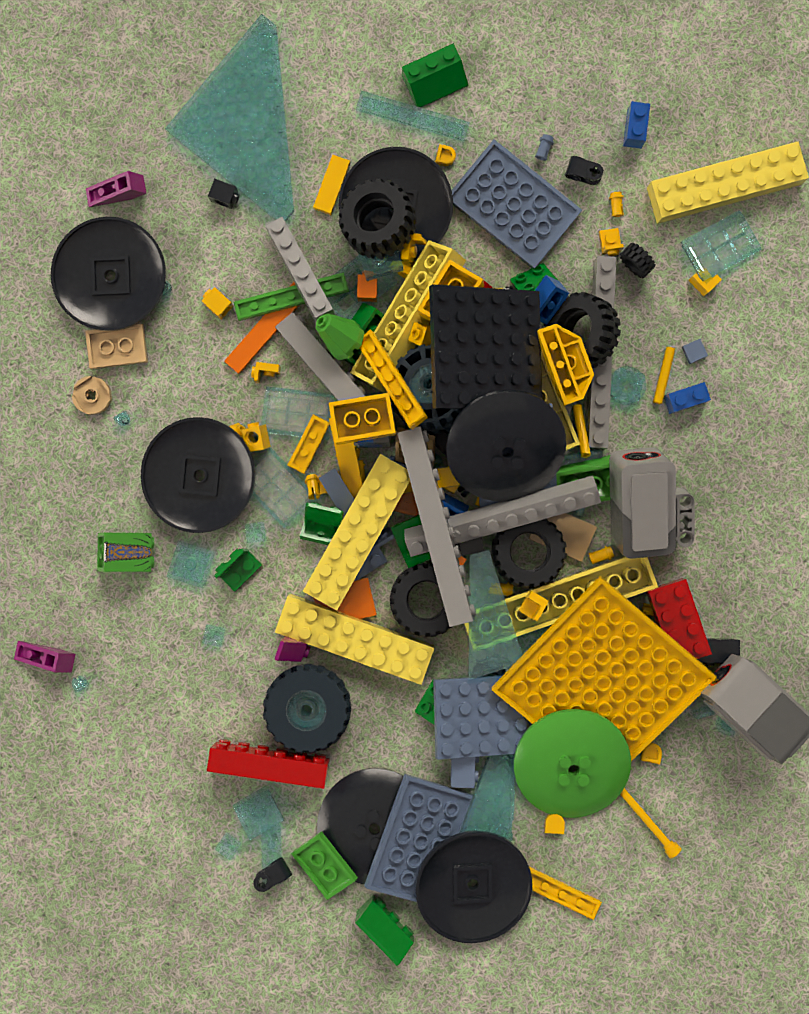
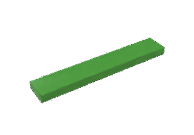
(286, 298)

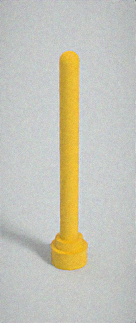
(671, 848)

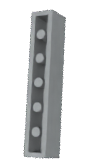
(299, 268)
(318, 359)

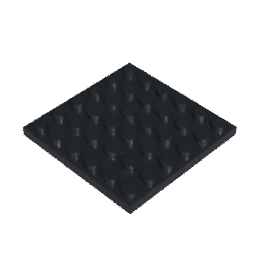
(483, 343)

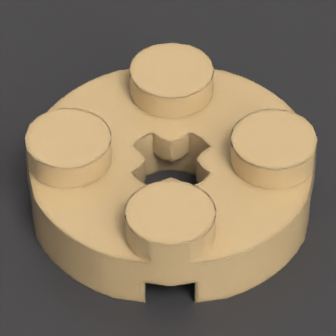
(81, 392)

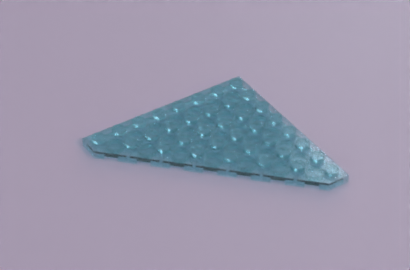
(241, 123)

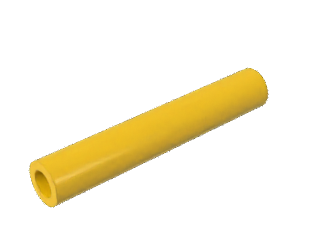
(664, 375)
(581, 430)

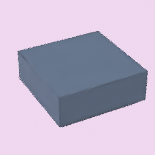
(694, 351)

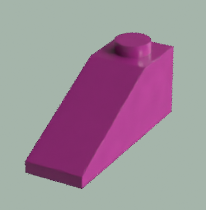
(116, 189)
(292, 650)
(45, 657)

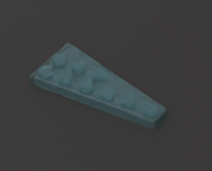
(491, 634)
(493, 798)

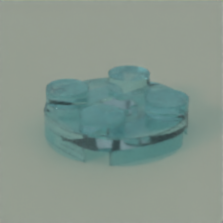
(635, 379)

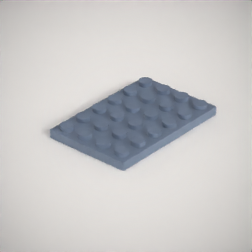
(514, 204)
(474, 719)
(418, 822)

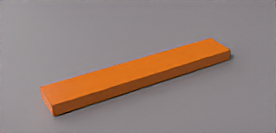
(256, 339)

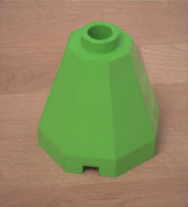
(340, 335)

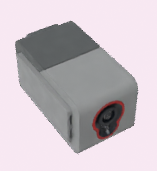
(648, 504)
(757, 709)

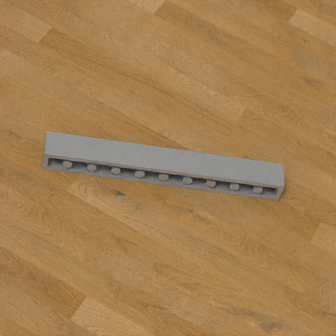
(600, 387)
(512, 514)
(436, 526)

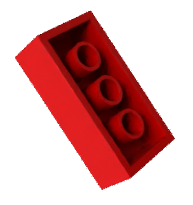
(678, 616)

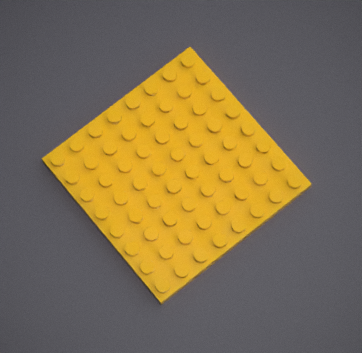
(609, 662)

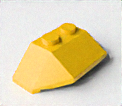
(566, 362)

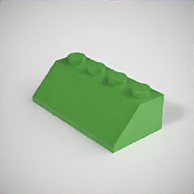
(596, 467)

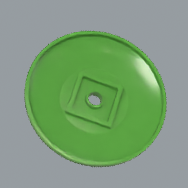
(568, 740)

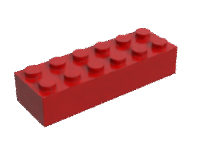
(268, 764)

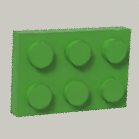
(324, 865)

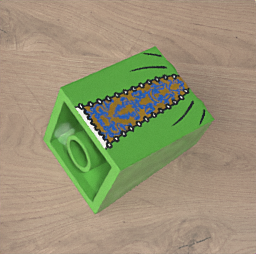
(125, 552)

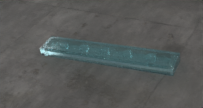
(412, 116)

